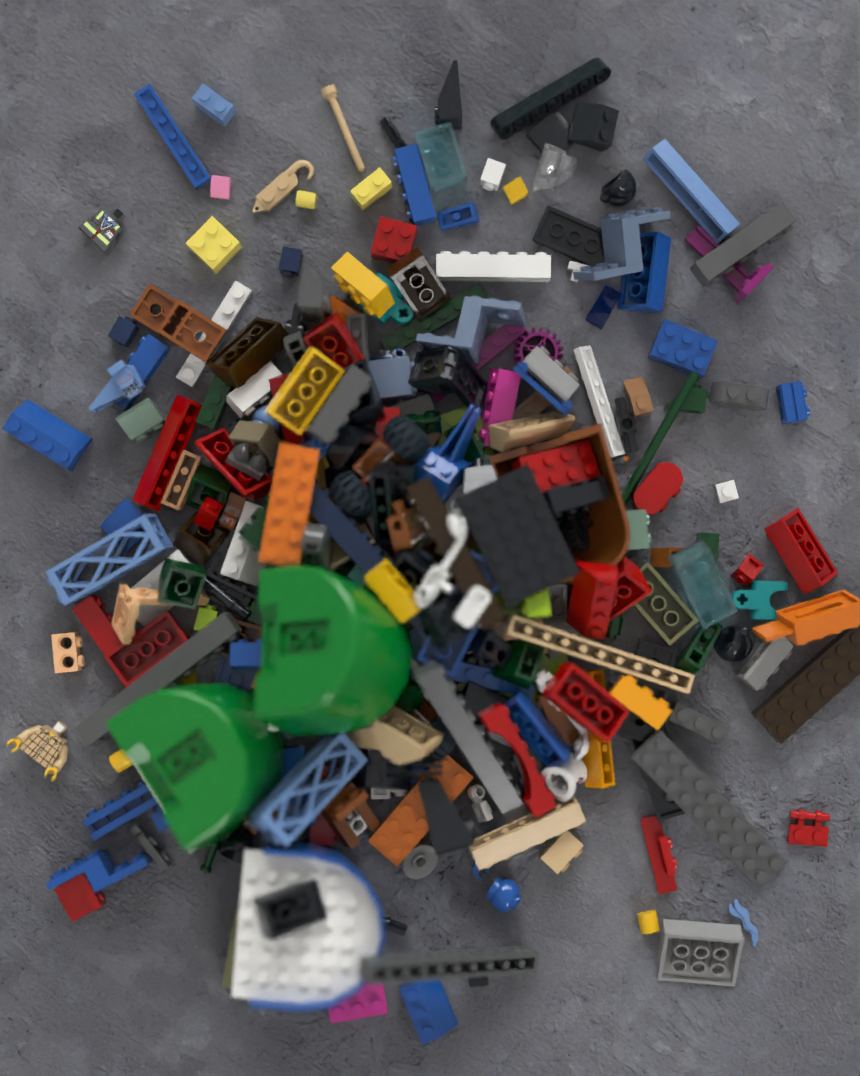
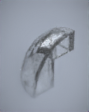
(554, 169)

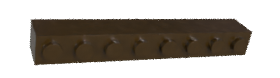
(464, 567)

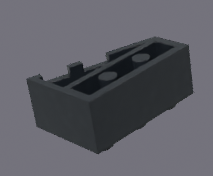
(576, 497)

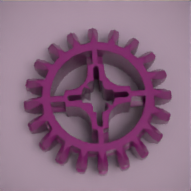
(544, 338)

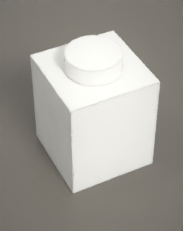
(492, 174)

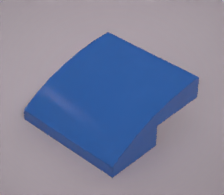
(121, 516)

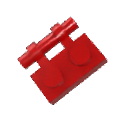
(808, 834)

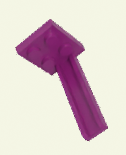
(739, 277)

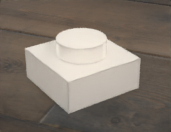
(726, 491)

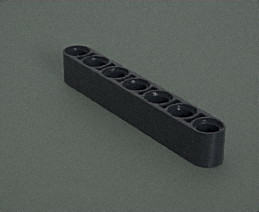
(550, 98)

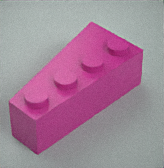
(499, 401)

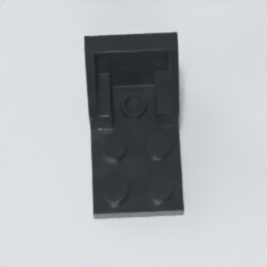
(446, 372)

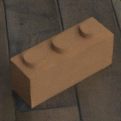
(179, 485)

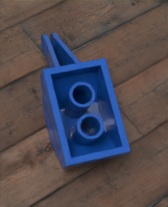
(447, 467)

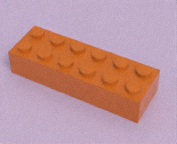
(288, 505)
(408, 820)

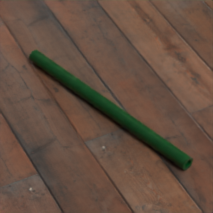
(659, 436)

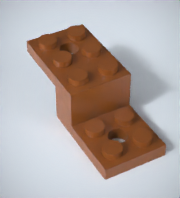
(178, 323)

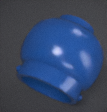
(504, 895)

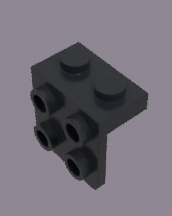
(441, 623)

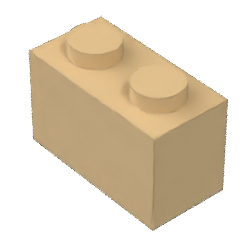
(561, 851)

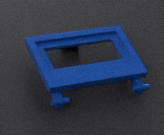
(562, 406)

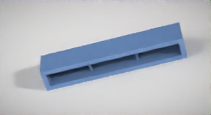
(691, 191)

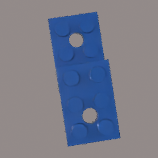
(99, 869)

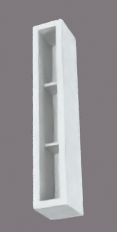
(493, 267)

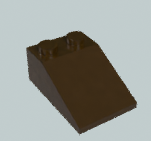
(418, 283)

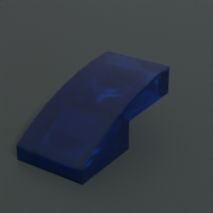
(603, 307)

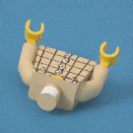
(44, 746)

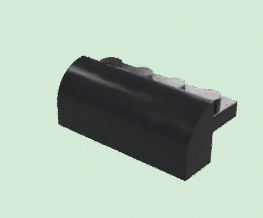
(389, 484)

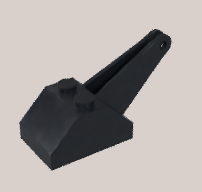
(384, 774)

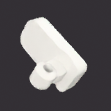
(472, 606)

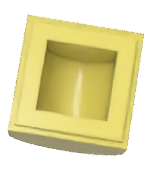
(306, 199)

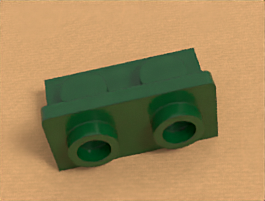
(429, 421)

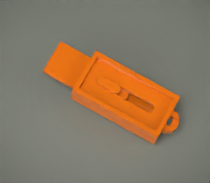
(813, 619)

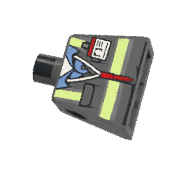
(104, 230)

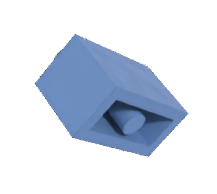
(213, 105)

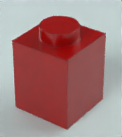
(208, 513)

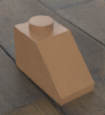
(638, 397)

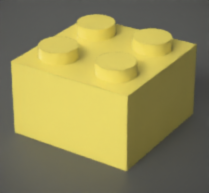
(214, 245)

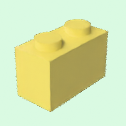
(371, 189)

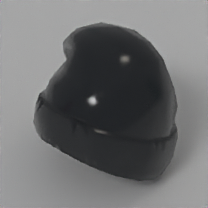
(619, 190)
(733, 643)
(235, 844)

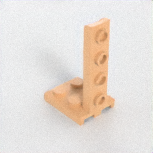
(127, 606)

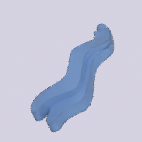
(742, 913)

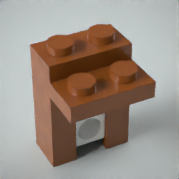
(341, 806)

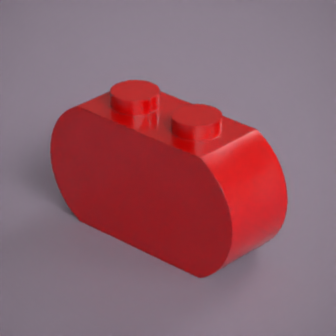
(658, 488)

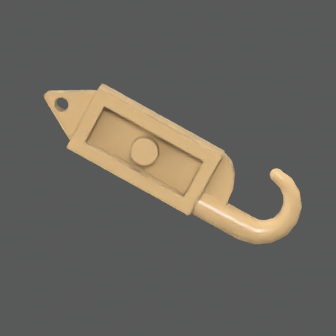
(280, 187)

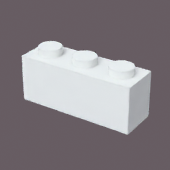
(253, 392)

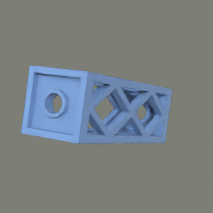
(67, 588)
(285, 829)

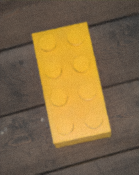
(304, 391)

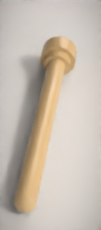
(329, 93)

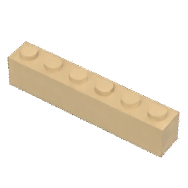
(525, 833)

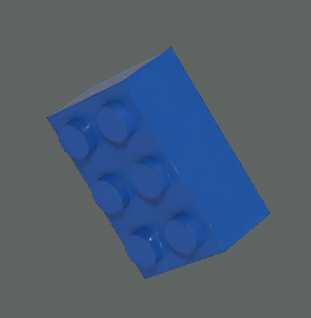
(682, 348)

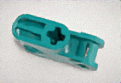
(399, 306)
(758, 598)

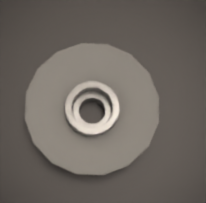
(420, 861)

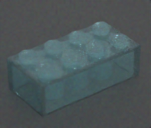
(702, 584)

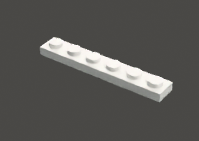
(224, 317)
(598, 399)

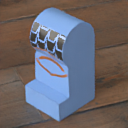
(125, 379)

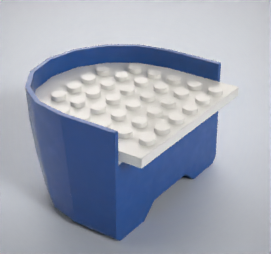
(318, 962)

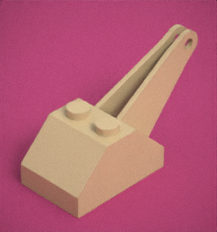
(397, 737)

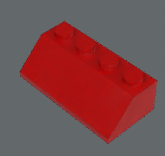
(217, 448)
(800, 551)
(630, 587)
(592, 599)

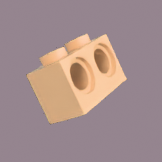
(61, 653)

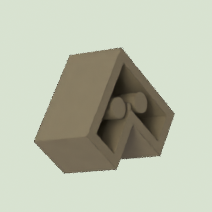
(259, 439)

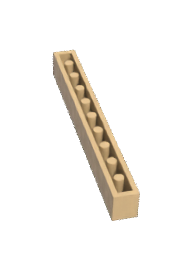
(598, 653)

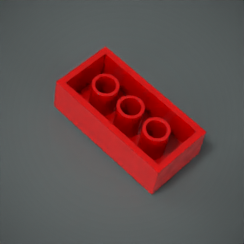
(561, 465)
(147, 648)
(585, 702)

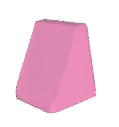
(220, 187)

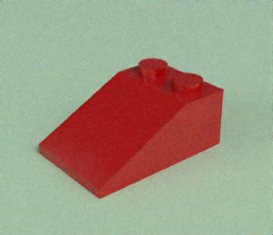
(334, 341)

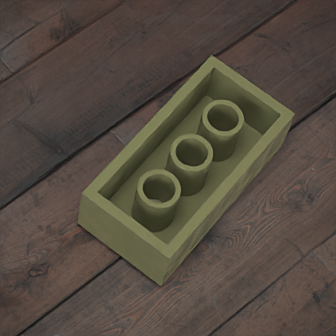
(663, 608)

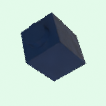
(290, 262)
(123, 331)

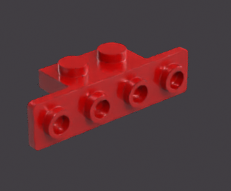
(659, 853)

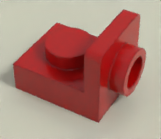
(747, 570)

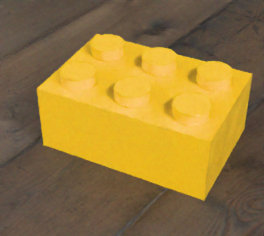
(362, 285)

